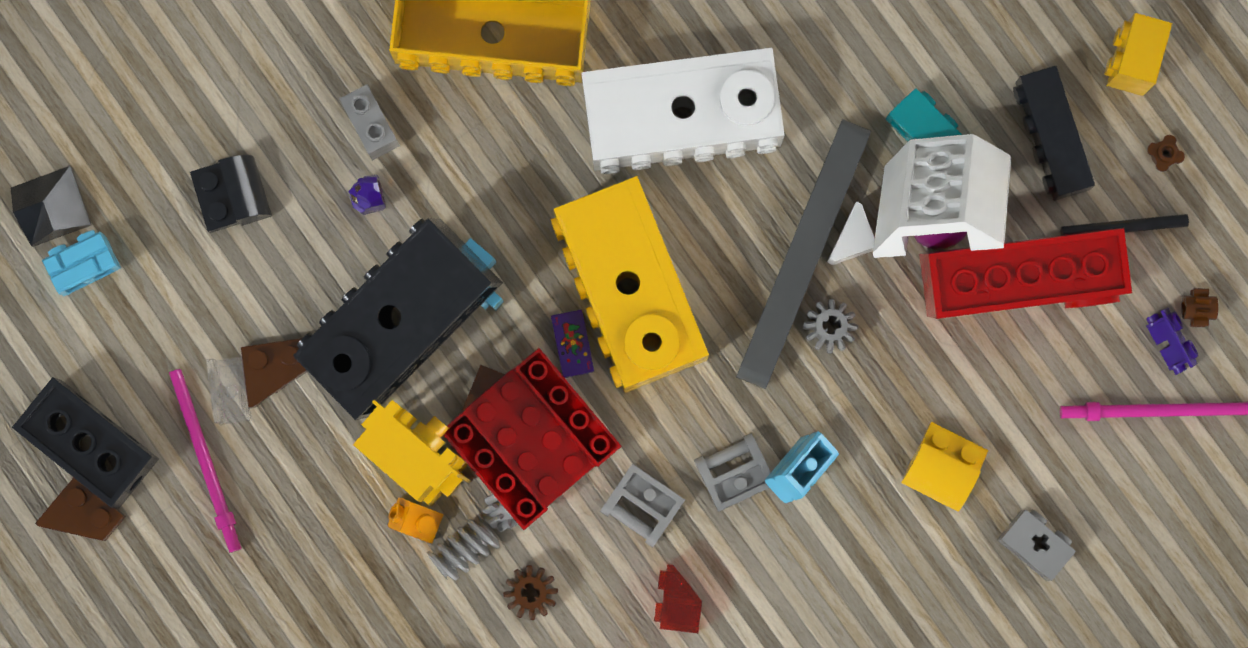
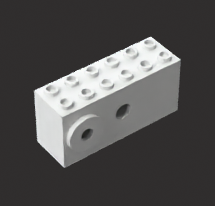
(730, 100)

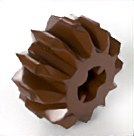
(522, 600)

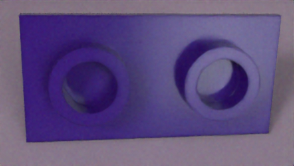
(1169, 329)

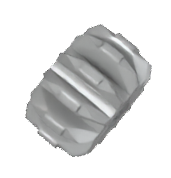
(839, 333)

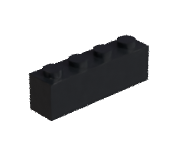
(1054, 133)

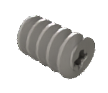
(464, 549)

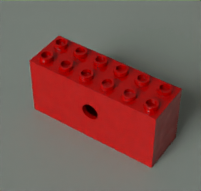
(1027, 273)

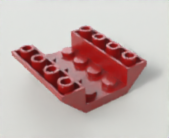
(530, 438)

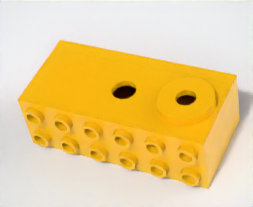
(616, 239)

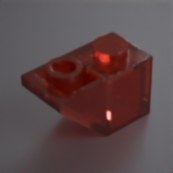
(680, 603)

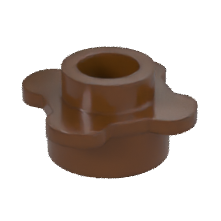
(1163, 162)

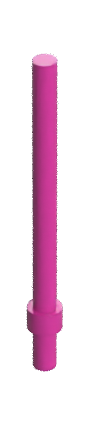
(1094, 411)
(224, 520)

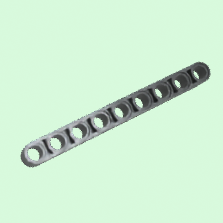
(803, 254)

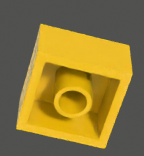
(1138, 54)

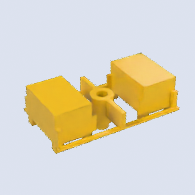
(409, 454)

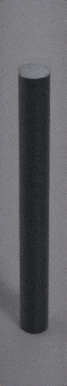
(1132, 225)

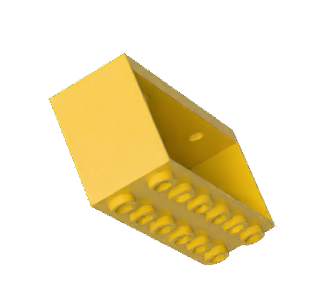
(538, 41)

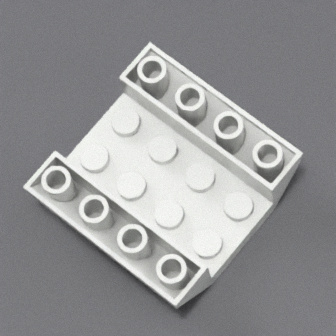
(944, 188)

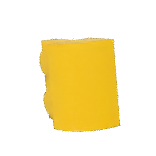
(945, 467)

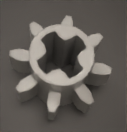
(496, 515)

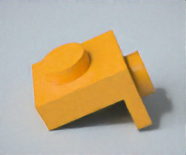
(414, 520)

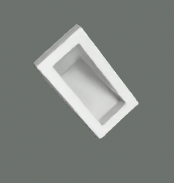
(855, 237)

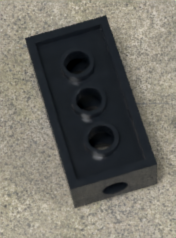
(65, 449)

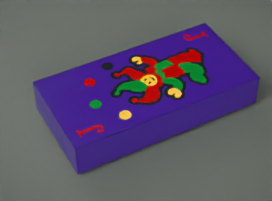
(572, 343)

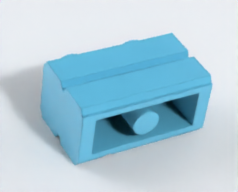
(81, 262)
(801, 467)

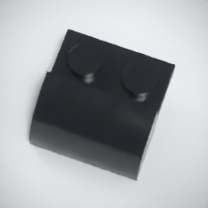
(230, 193)

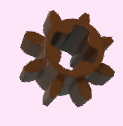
(1199, 307)

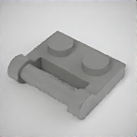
(739, 482)
(649, 496)

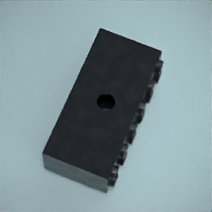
(361, 350)

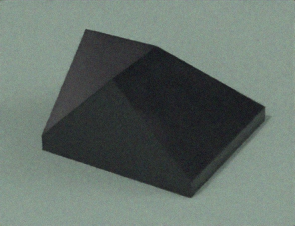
(49, 206)

